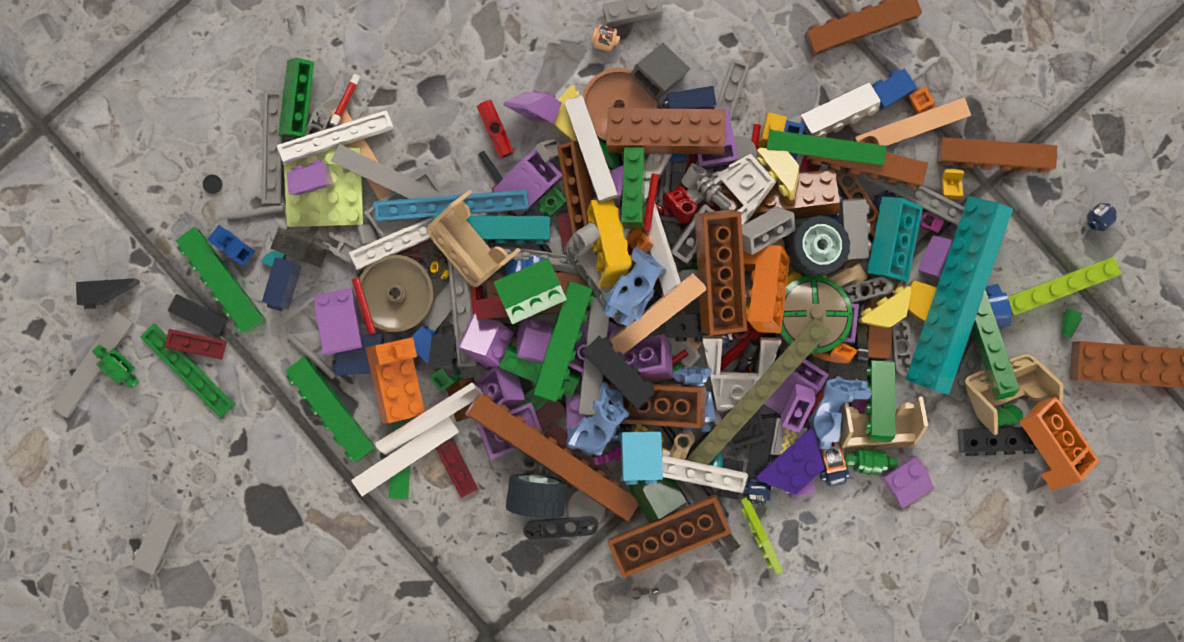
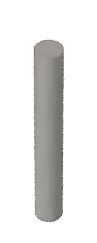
(255, 212)
(313, 357)

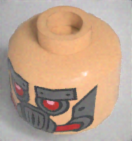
(605, 38)

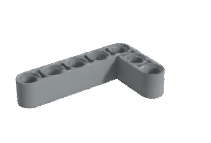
(582, 257)

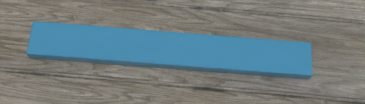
(436, 205)

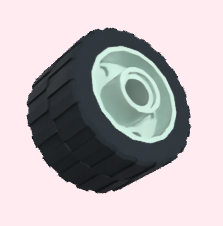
(818, 246)
(536, 496)

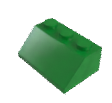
(530, 290)

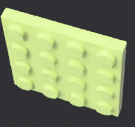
(330, 205)

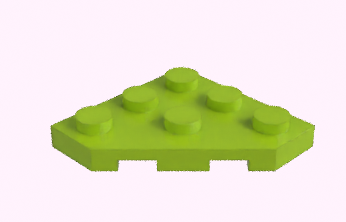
(761, 536)

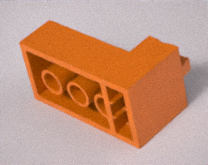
(769, 278)
(395, 380)
(1059, 444)

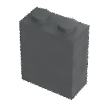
(659, 71)

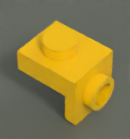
(952, 184)

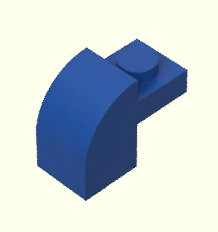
(231, 245)
(1000, 305)

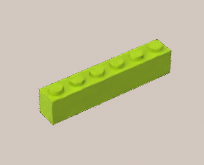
(1063, 285)

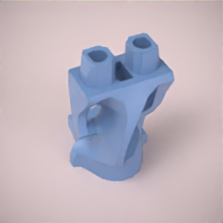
(635, 298)
(697, 376)
(606, 417)
(827, 417)

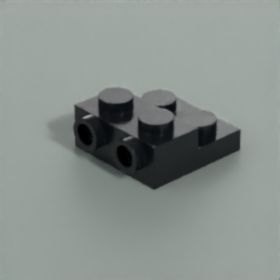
(745, 434)

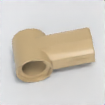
(851, 274)
(679, 449)

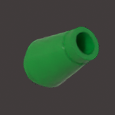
(1070, 322)

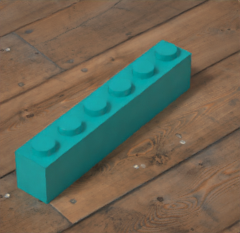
(511, 229)

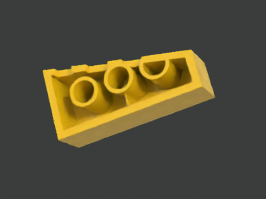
(611, 246)

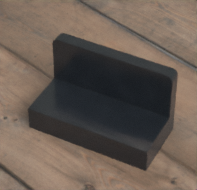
(443, 354)

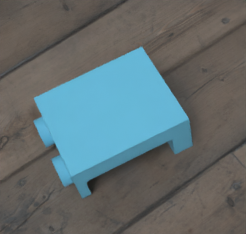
(641, 457)

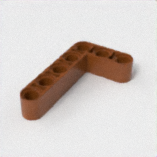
(856, 188)

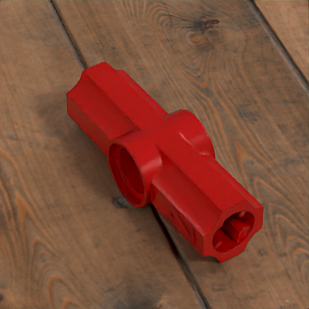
(490, 118)

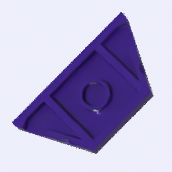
(795, 465)

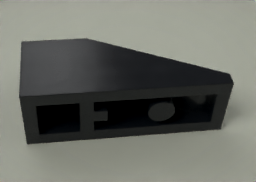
(102, 291)

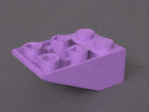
(712, 161)
(533, 175)
(805, 375)

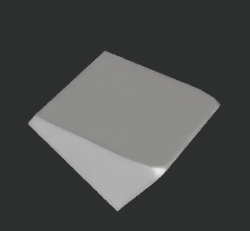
(368, 234)

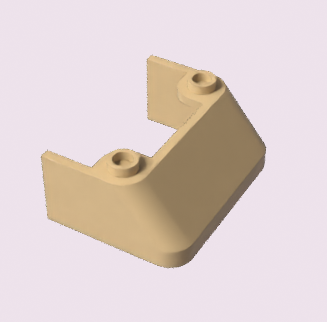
(464, 245)
(1032, 380)
(909, 427)

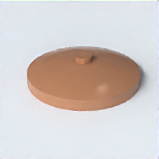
(613, 90)

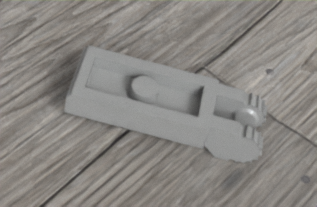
(343, 249)

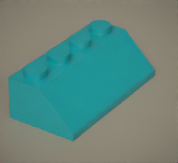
(895, 239)

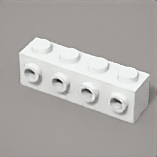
(841, 111)

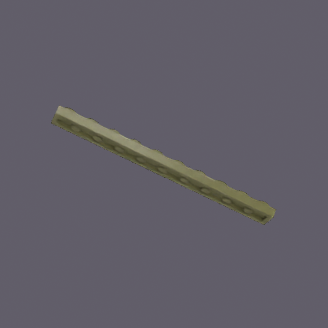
(759, 393)

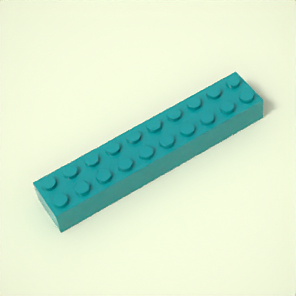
(959, 294)

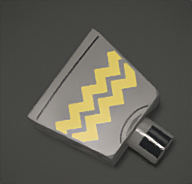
(783, 438)

